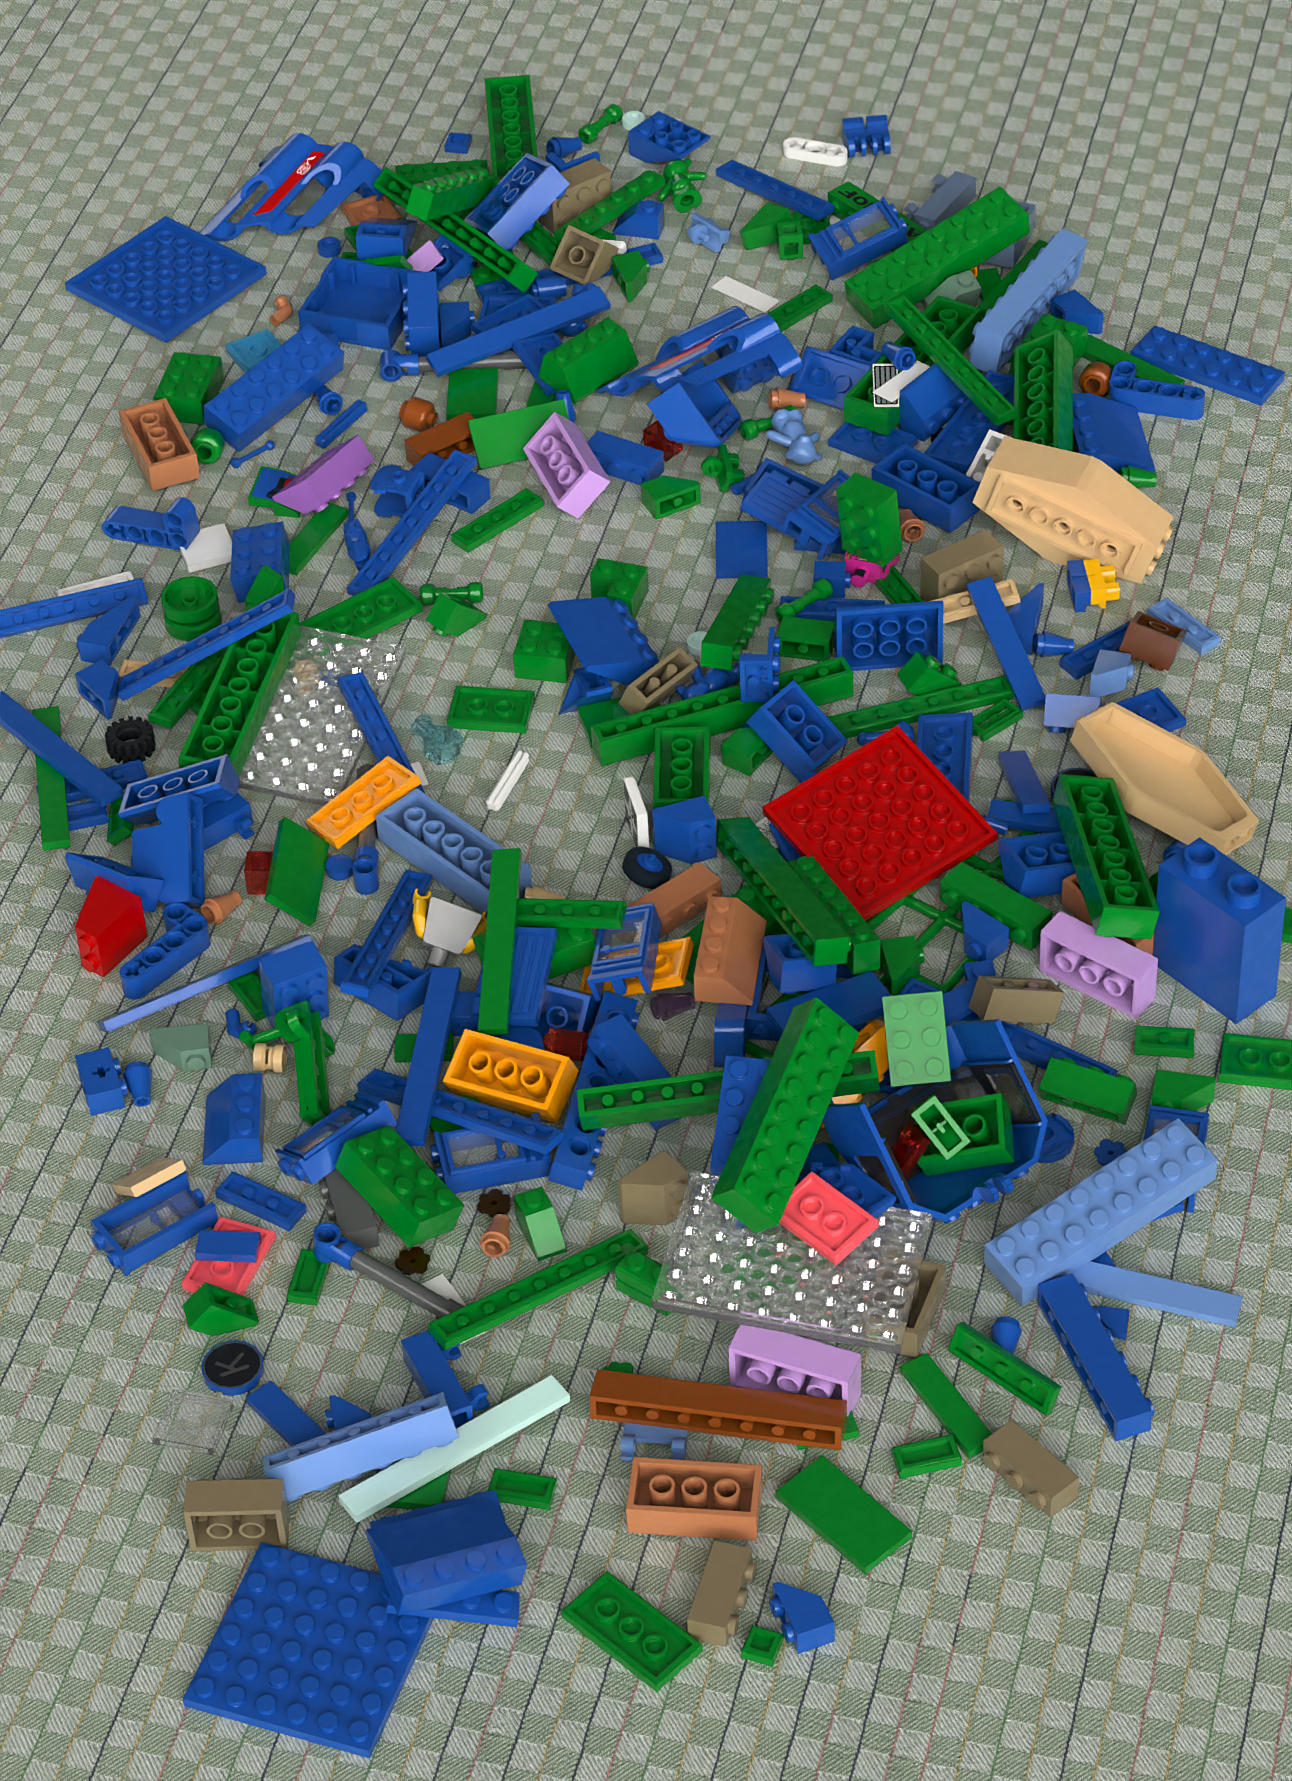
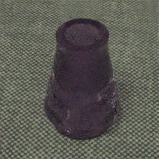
(671, 1004)

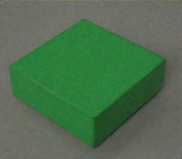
(762, 1645)

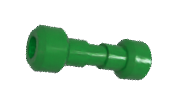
(611, 115)
(750, 429)
(820, 590)
(472, 592)

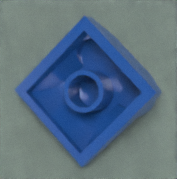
(455, 264)

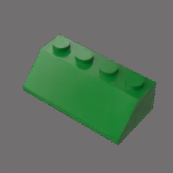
(589, 360)

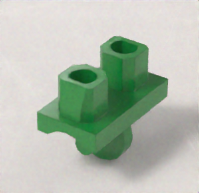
(723, 468)

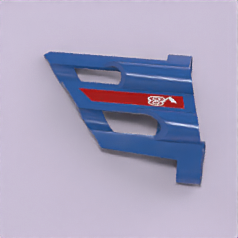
(287, 172)
(746, 337)

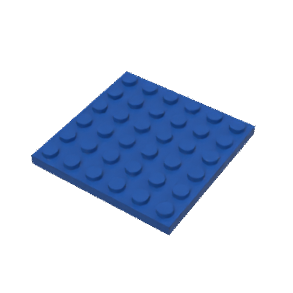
(166, 278)
(309, 1652)

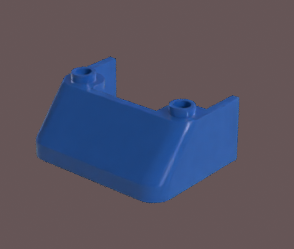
(696, 414)

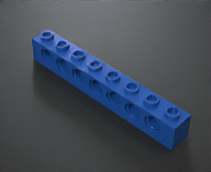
(574, 1154)

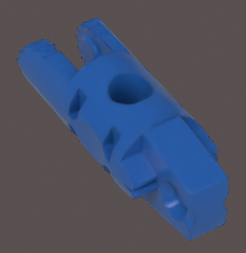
(356, 543)

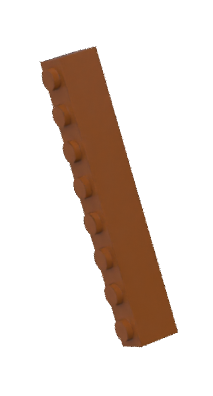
(718, 1409)

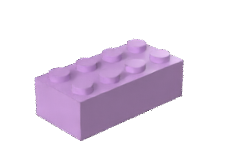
(566, 465)
(1098, 965)
(793, 1365)

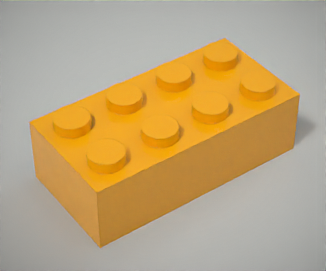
(511, 1075)

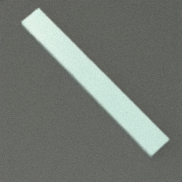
(473, 1439)

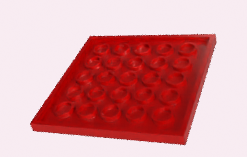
(880, 822)

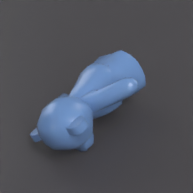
(791, 433)

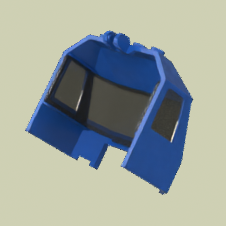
(980, 1066)

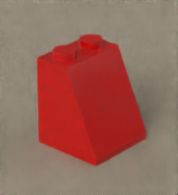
(109, 926)

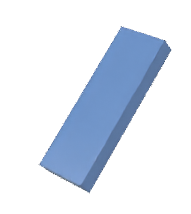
(1198, 635)

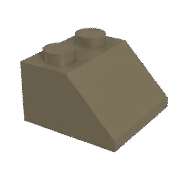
(582, 256)
(652, 1191)

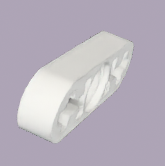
(804, 150)

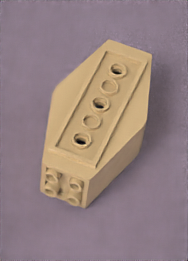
(1108, 519)

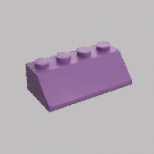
(326, 477)

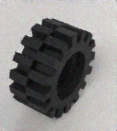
(127, 730)

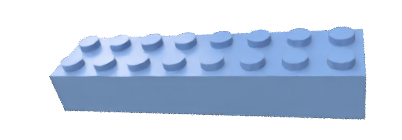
(1026, 301)
(1100, 1211)

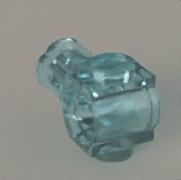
(440, 741)

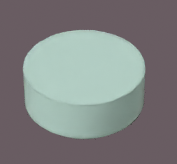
(632, 119)
(694, 642)

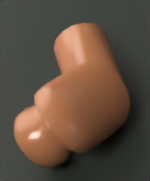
(283, 312)

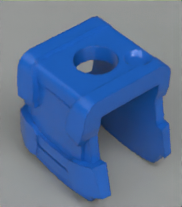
(397, 489)

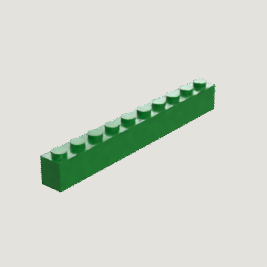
(462, 235)
(719, 710)
(782, 892)
(692, 1095)

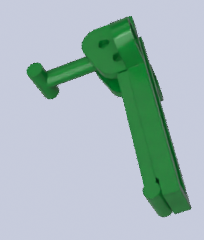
(311, 1047)

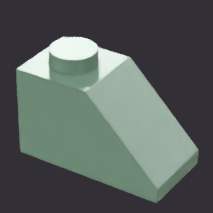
(959, 287)
(184, 1046)

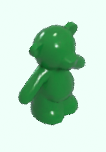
(679, 180)

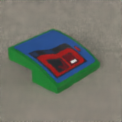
(266, 485)

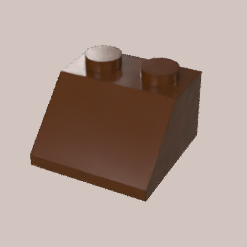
(1152, 641)

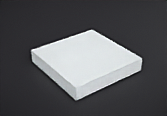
(208, 549)

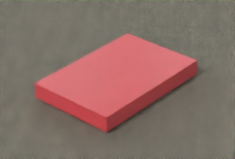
(826, 1219)
(225, 1274)

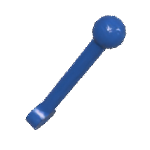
(236, 463)
(351, 497)

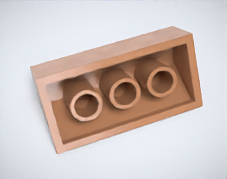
(729, 952)

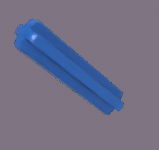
(341, 423)

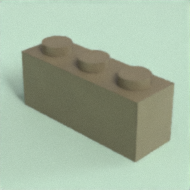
(658, 682)
(1016, 999)
(1030, 1469)
(721, 1593)

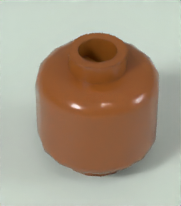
(1095, 378)
(418, 414)

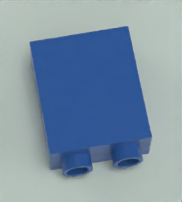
(1218, 930)

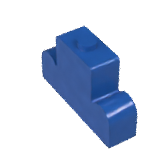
(174, 850)

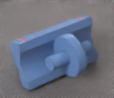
(707, 233)

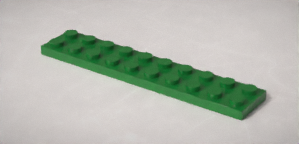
(360, 615)

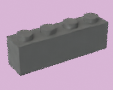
(349, 1210)

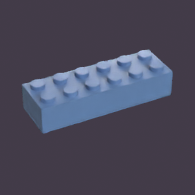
(443, 847)

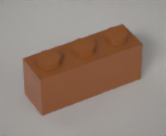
(441, 440)

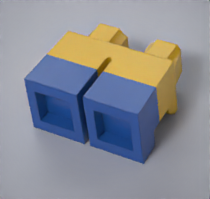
(1091, 584)

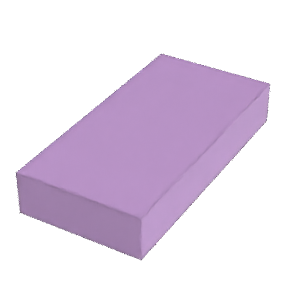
(425, 258)

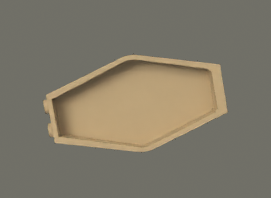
(1164, 778)

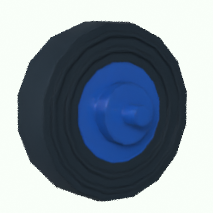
(646, 867)

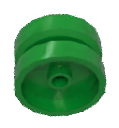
(190, 607)

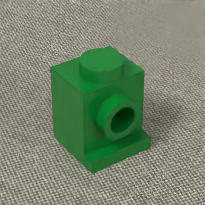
(789, 240)

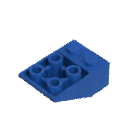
(664, 139)
(384, 237)

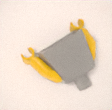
(445, 927)

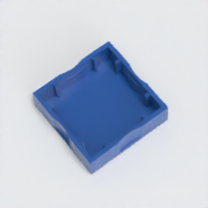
(358, 303)

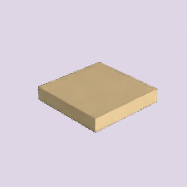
(149, 1177)

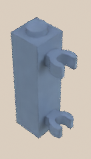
(948, 198)

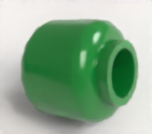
(208, 445)

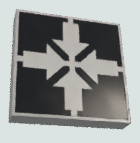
(636, 813)

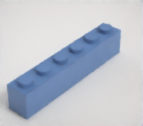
(363, 1446)

